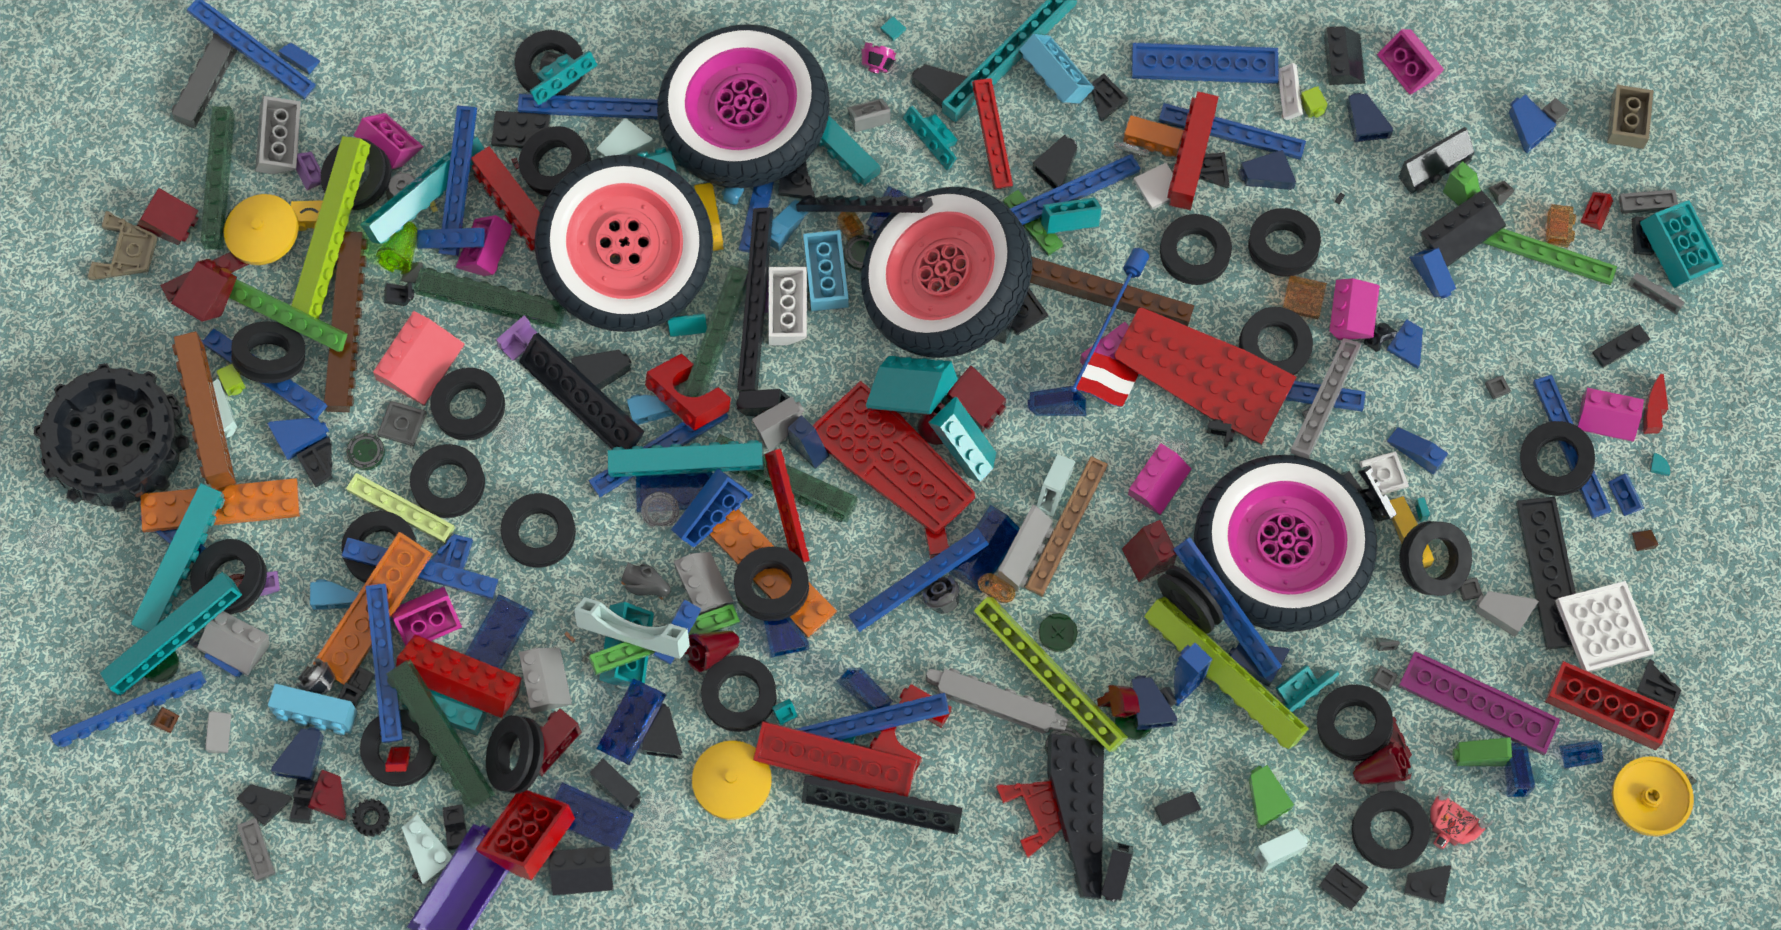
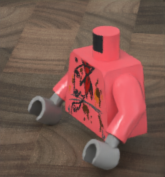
(1453, 822)

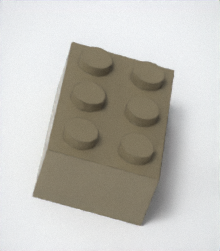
(1630, 116)

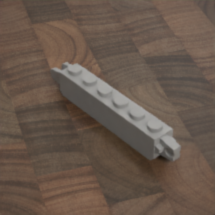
(996, 701)

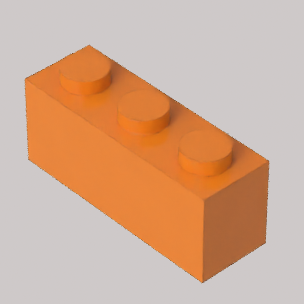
(1153, 136)

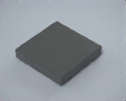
(402, 423)

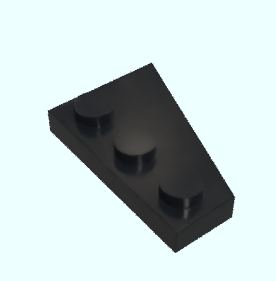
(796, 184)

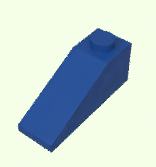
(1418, 449)
(684, 617)

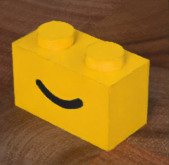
(307, 213)

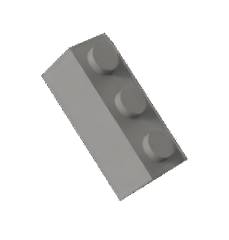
(703, 581)
(234, 642)
(545, 679)

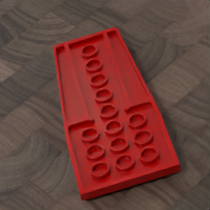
(1206, 373)
(893, 460)

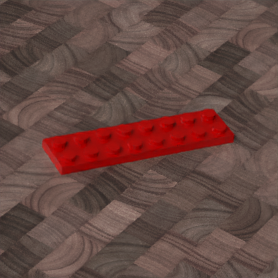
(834, 759)

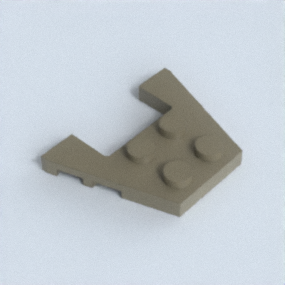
(132, 251)

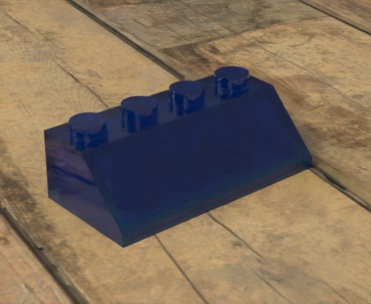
(1000, 533)

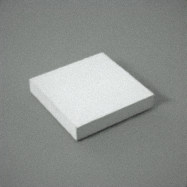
(1155, 185)
(1387, 471)

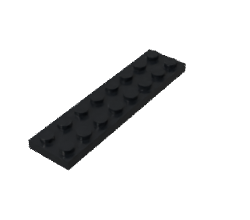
(579, 394)
(1547, 565)
(881, 805)

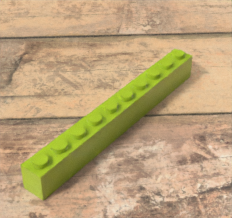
(331, 225)
(1050, 674)
(1228, 674)

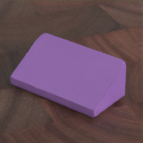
(308, 170)

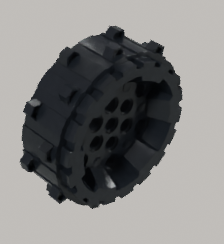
(85, 402)

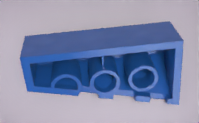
(710, 507)
(1190, 671)

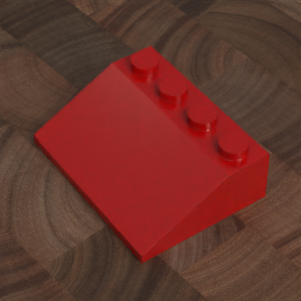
(526, 833)

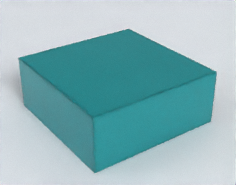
(893, 28)
(1422, 509)
(784, 711)

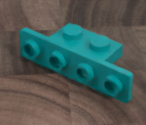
(561, 74)
(934, 135)
(1302, 686)

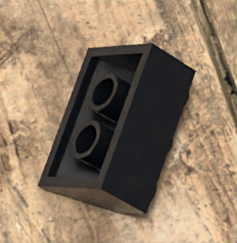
(1343, 56)
(581, 870)

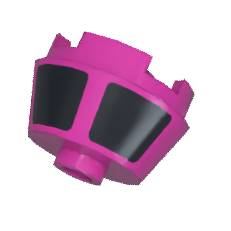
(877, 58)

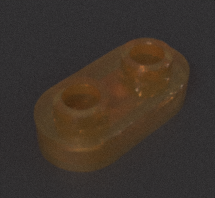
(996, 587)

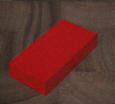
(398, 759)

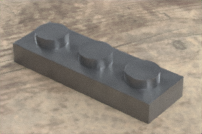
(1647, 201)
(1656, 293)
(256, 850)

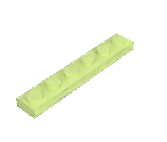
(395, 504)

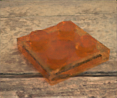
(1304, 296)

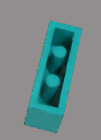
(1071, 215)

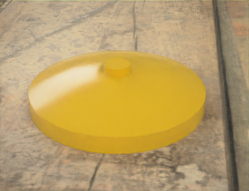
(261, 229)
(730, 781)
(1652, 796)

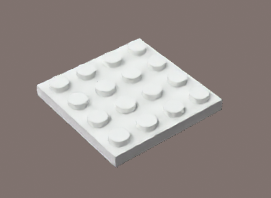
(1604, 626)

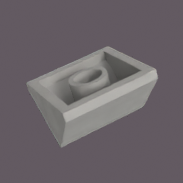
(869, 114)

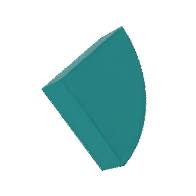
(1659, 465)

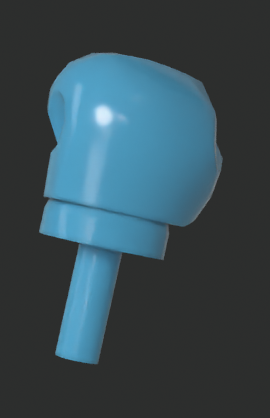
(732, 195)

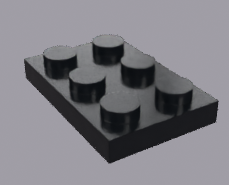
(515, 128)

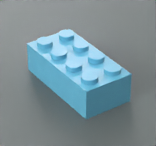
(1056, 69)
(826, 270)
(312, 709)

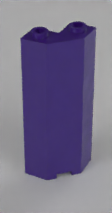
(461, 888)

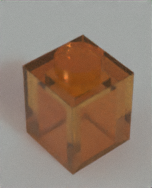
(850, 224)

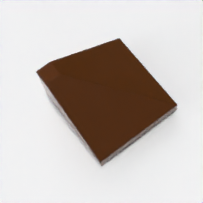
(1644, 540)
(164, 719)

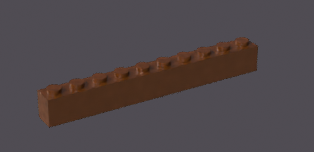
(1106, 291)
(345, 318)

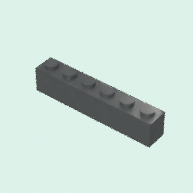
(203, 82)

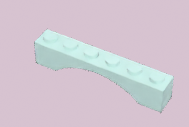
(666, 639)

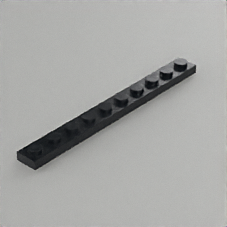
(755, 299)

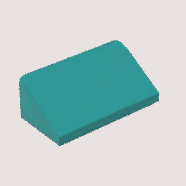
(687, 325)

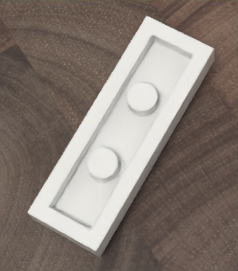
(1290, 91)

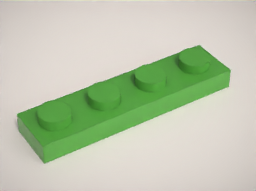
(1048, 242)

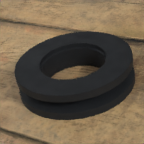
(538, 43)
(539, 145)
(376, 182)
(1287, 220)
(1205, 227)
(1287, 320)
(268, 370)
(453, 384)
(440, 456)
(1563, 484)
(536, 504)
(366, 525)
(228, 550)
(1412, 553)
(764, 559)
(1190, 598)
(738, 666)
(1354, 696)
(530, 754)
(416, 769)
(1406, 807)

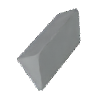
(218, 732)

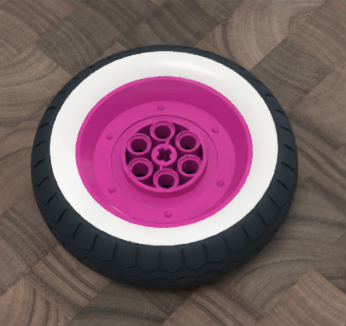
(773, 141)
(1312, 500)

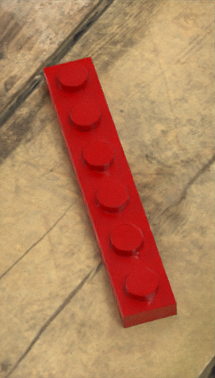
(992, 133)
(786, 504)

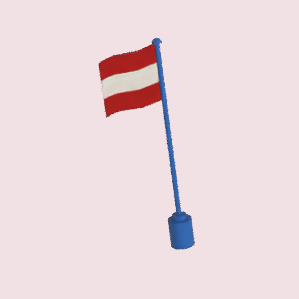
(1100, 373)

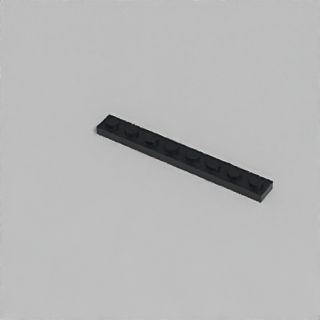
(864, 204)

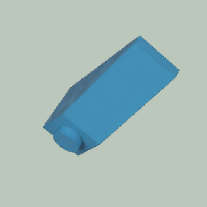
(785, 225)
(647, 408)
(330, 595)

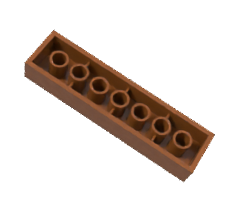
(204, 410)

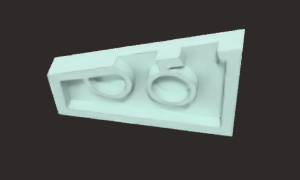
(426, 849)

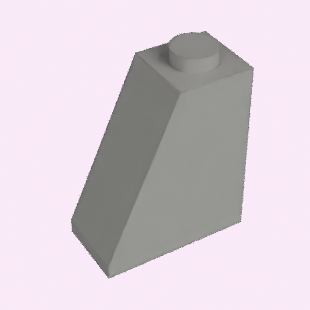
(774, 423)
(1505, 610)

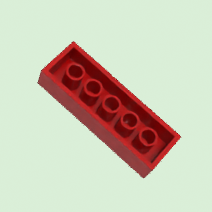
(1192, 150)
(507, 194)
(462, 676)
(1609, 705)

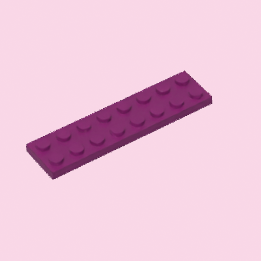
(1479, 703)

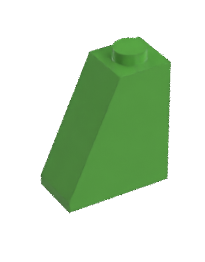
(1461, 184)
(1483, 752)
(1267, 796)

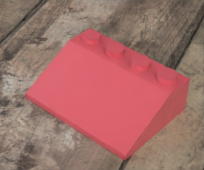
(418, 358)

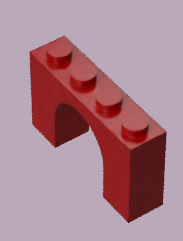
(692, 410)
(887, 739)

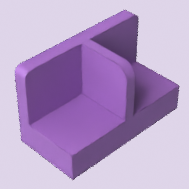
(516, 338)

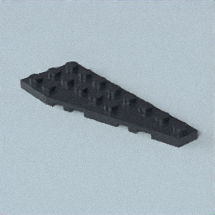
(1077, 782)

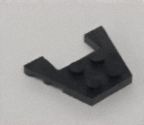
(1378, 504)

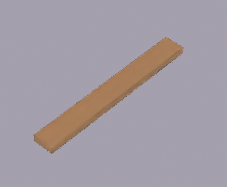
(1066, 526)

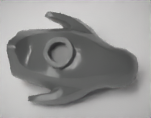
(644, 581)

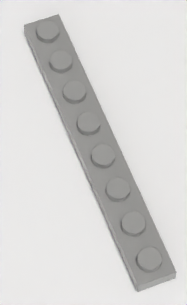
(1325, 398)

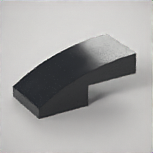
(356, 686)
(1177, 808)
(300, 812)
(455, 825)

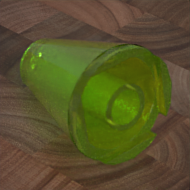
(399, 249)

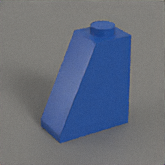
(1530, 122)
(1434, 272)
(298, 434)

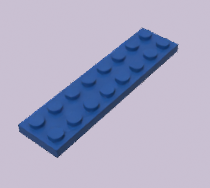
(1205, 63)

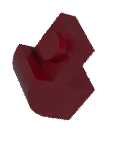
(1121, 700)

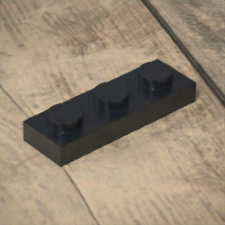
(1621, 346)

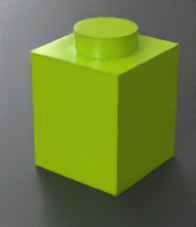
(1313, 102)
(231, 380)

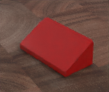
(1597, 210)

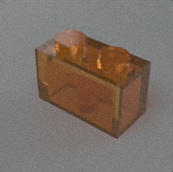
(1559, 225)

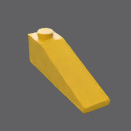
(707, 196)
(1404, 522)

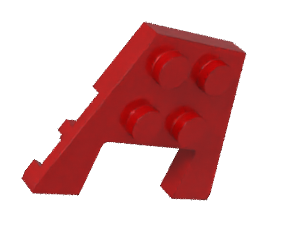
(1042, 809)

